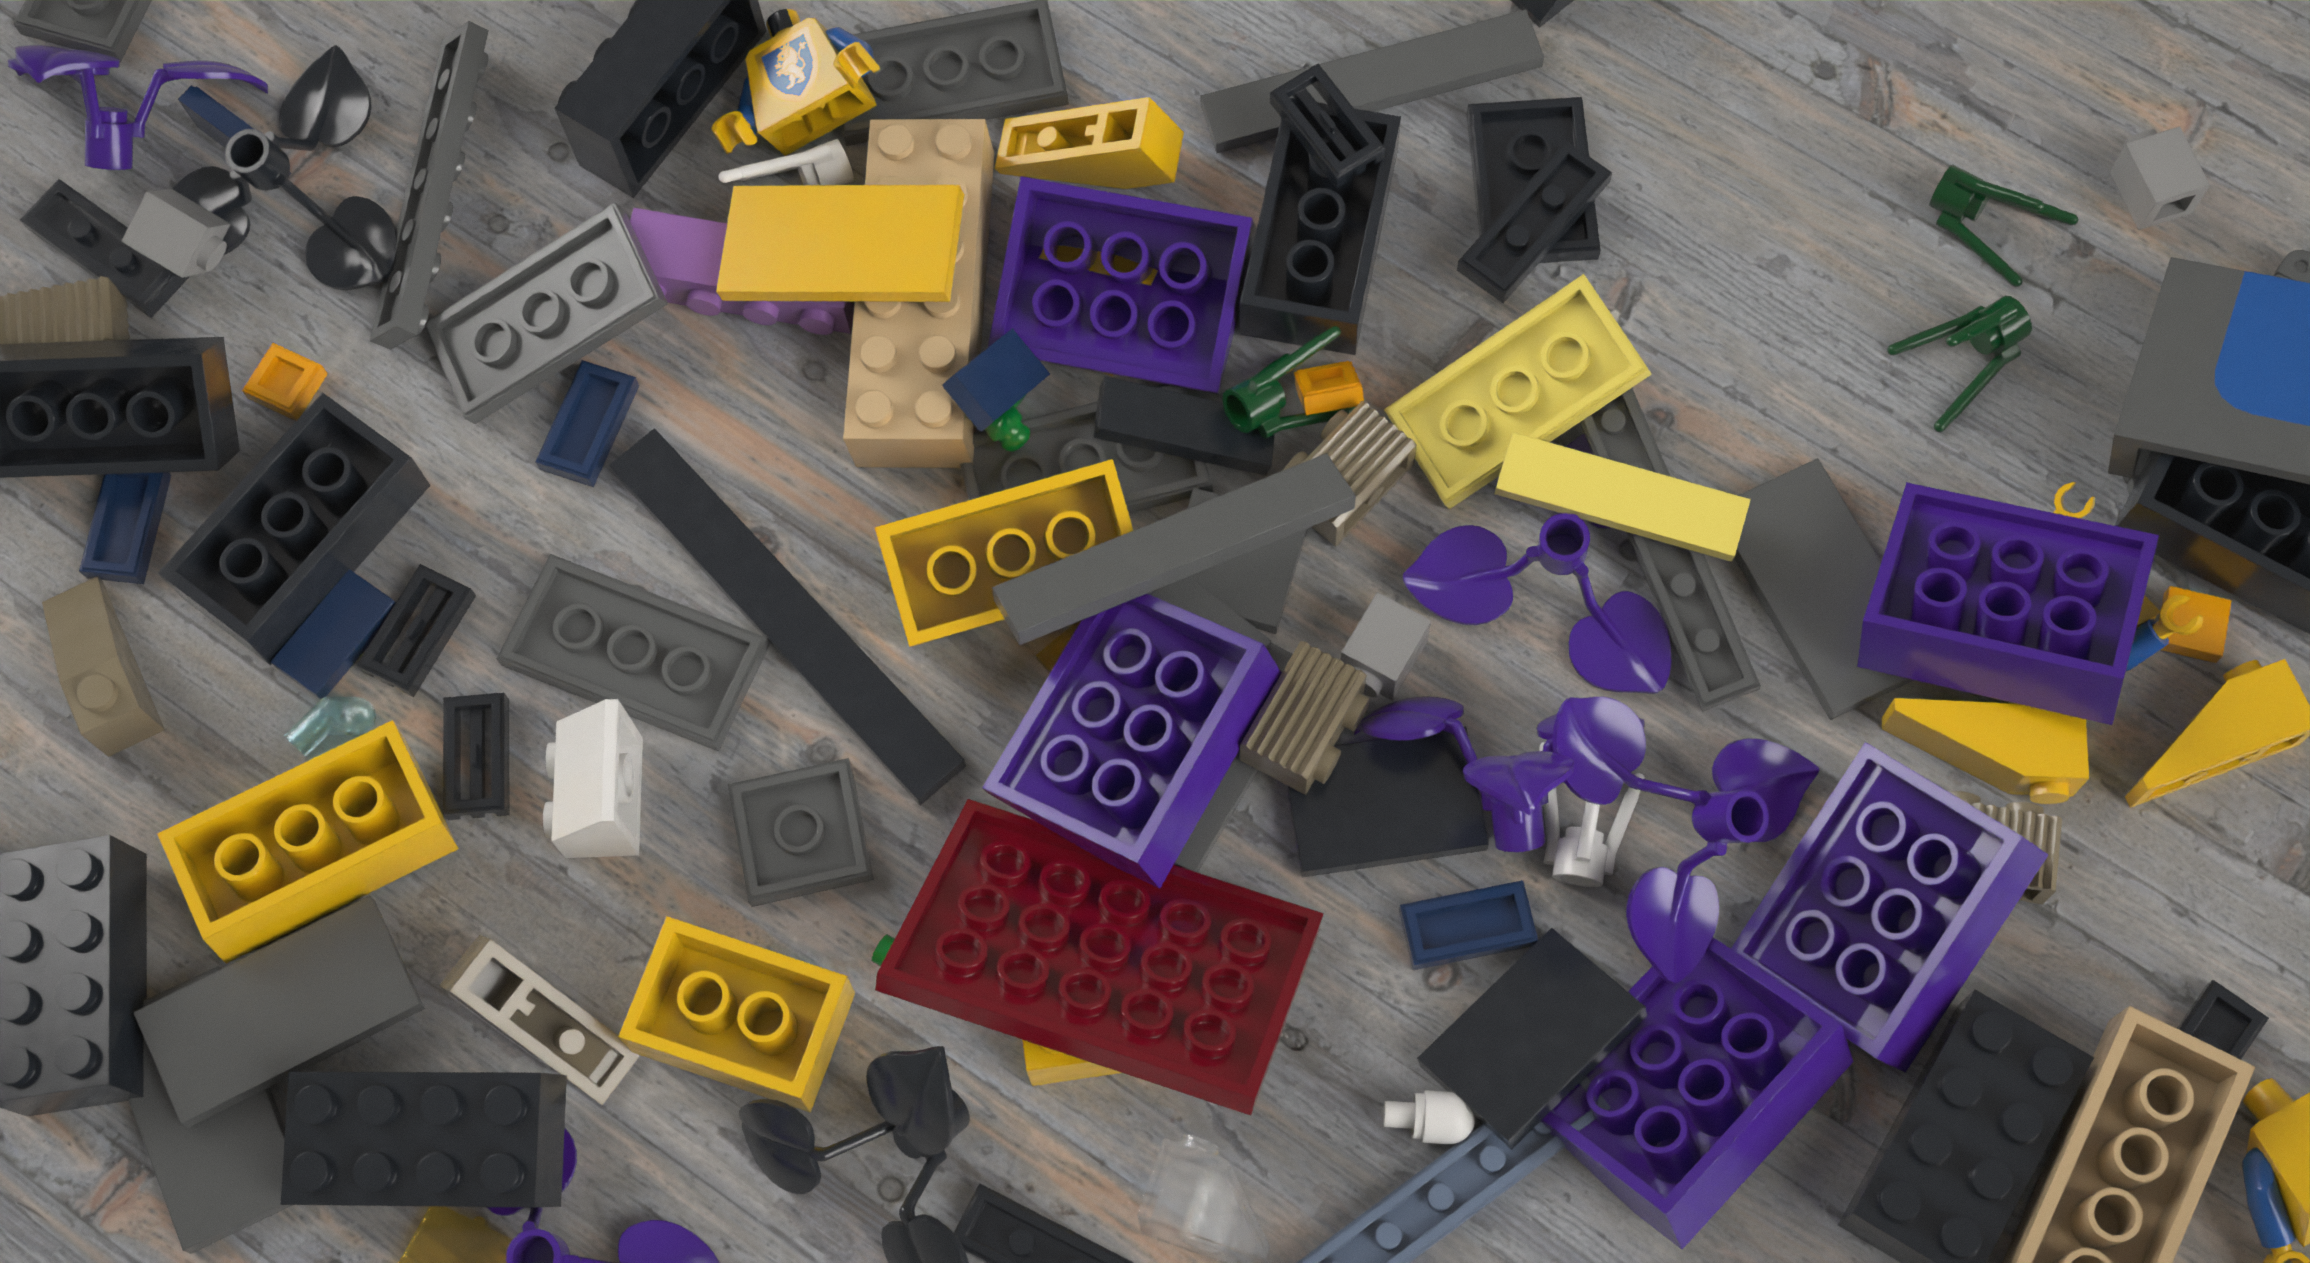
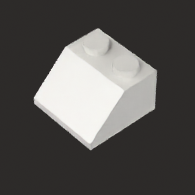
(595, 783)

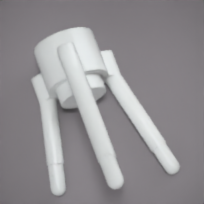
(817, 166)
(1581, 855)

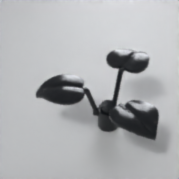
(324, 106)
(922, 1111)

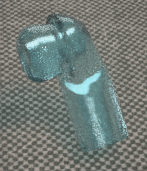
(332, 718)

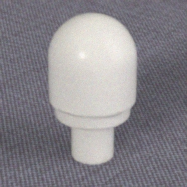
(1432, 1117)

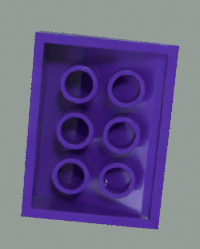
(1115, 324)
(2007, 602)
(1135, 732)
(1888, 904)
(1701, 1090)

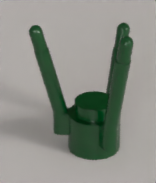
(1965, 196)
(1989, 330)
(1259, 398)

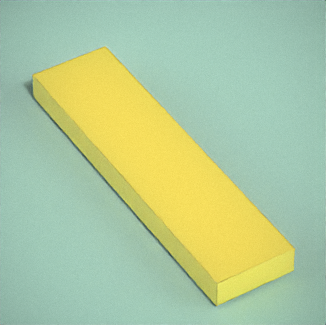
(1622, 496)

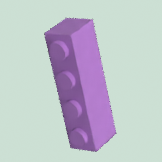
(687, 266)

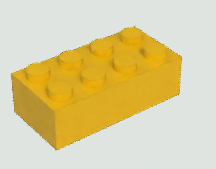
(954, 555)
(307, 842)

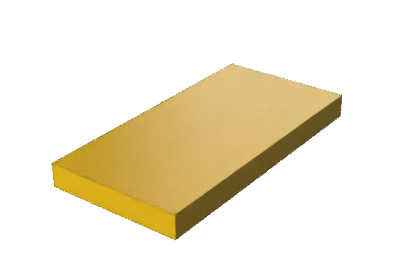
(841, 243)

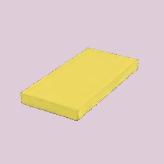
(1525, 380)

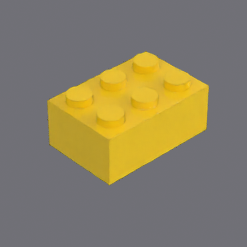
(738, 1013)

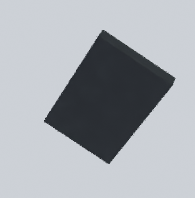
(1511, 146)
(1388, 807)
(1532, 1037)

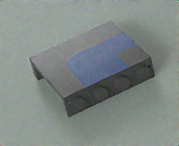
(2222, 374)

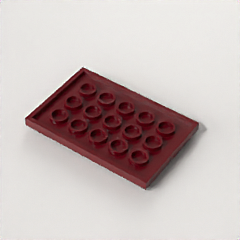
(1100, 964)

